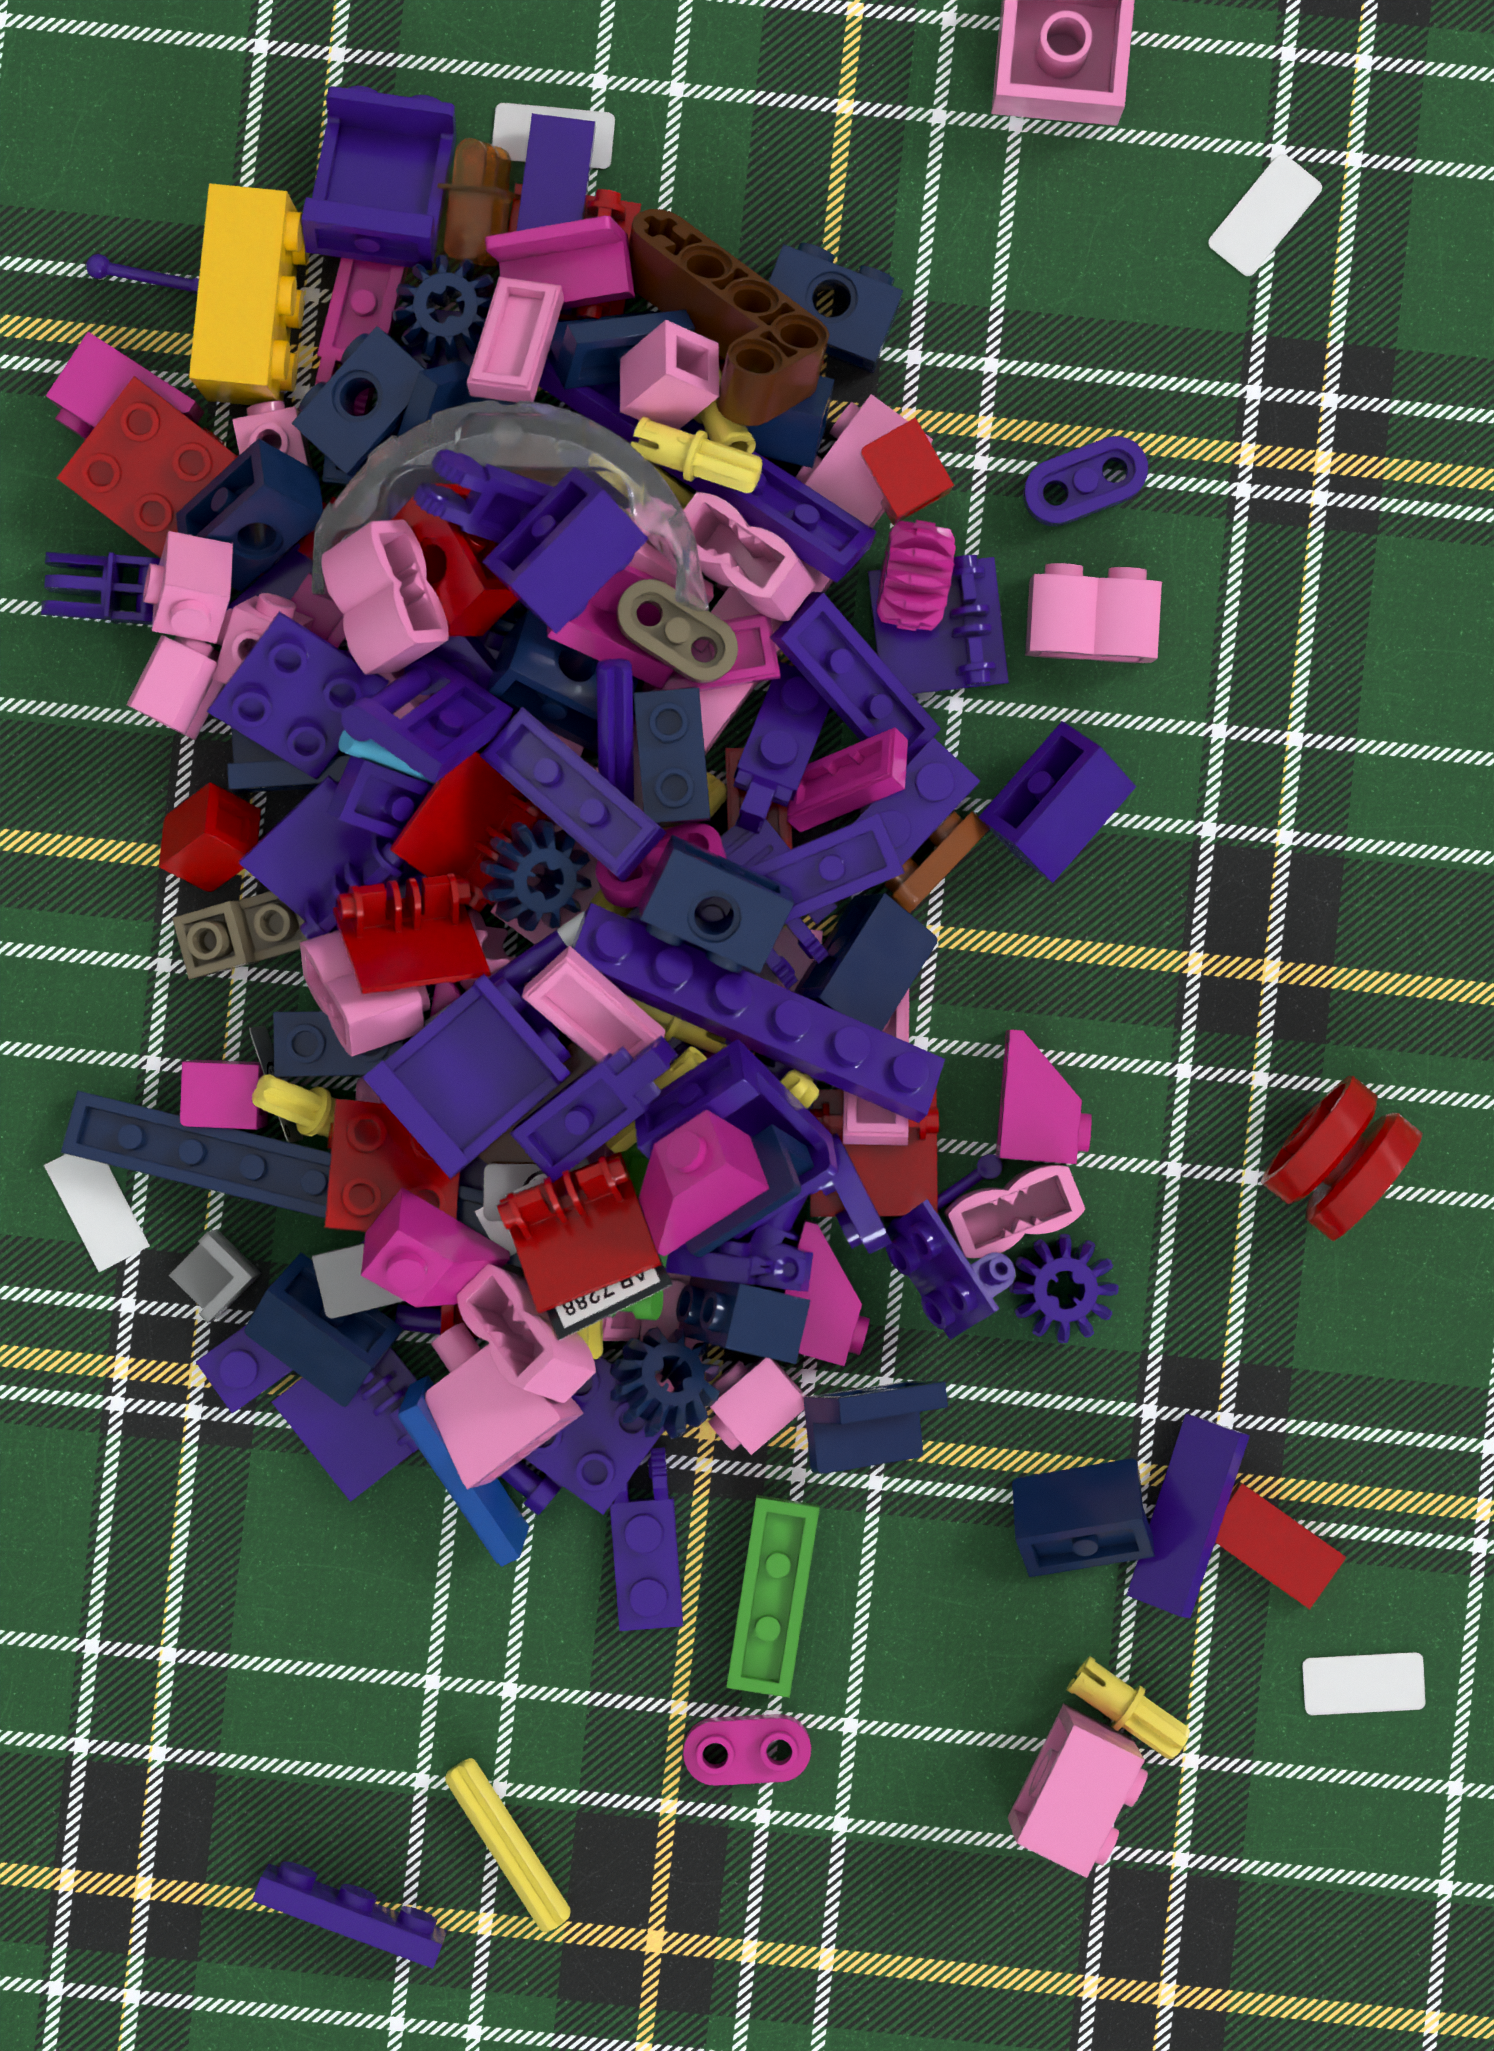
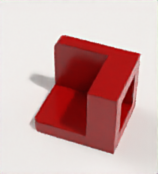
(906, 470)
(208, 837)

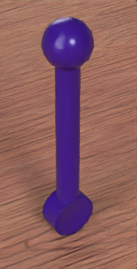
(99, 267)
(987, 1168)

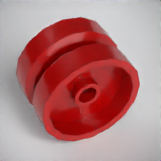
(1341, 1158)

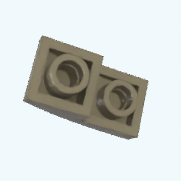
(237, 934)

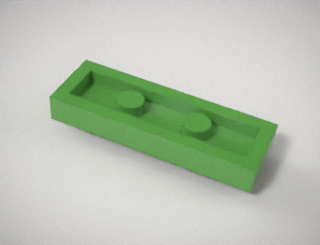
(773, 1596)

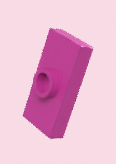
(850, 779)

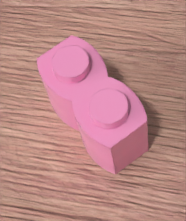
(747, 558)
(384, 597)
(1092, 615)
(178, 684)
(358, 1019)
(1030, 1203)
(520, 1340)

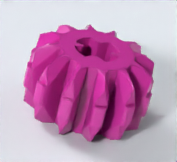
(916, 575)

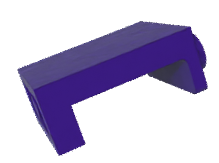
(380, 177)
(470, 1074)
(751, 1099)

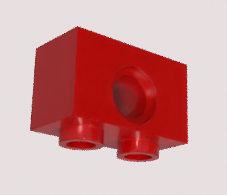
(455, 570)

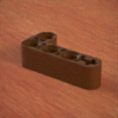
(765, 337)

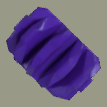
(1077, 1272)

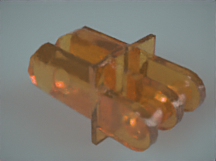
(477, 200)

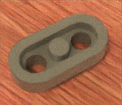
(674, 634)

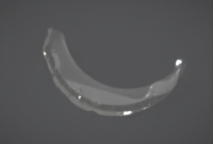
(527, 441)

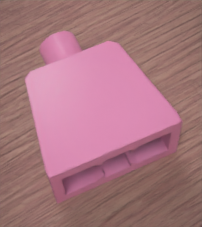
(485, 1417)

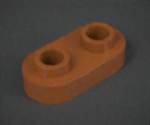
(953, 841)

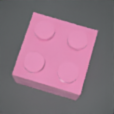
(1063, 59)
(1077, 1792)

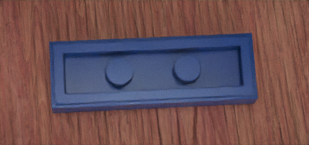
(484, 1506)

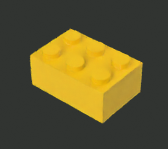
(248, 296)

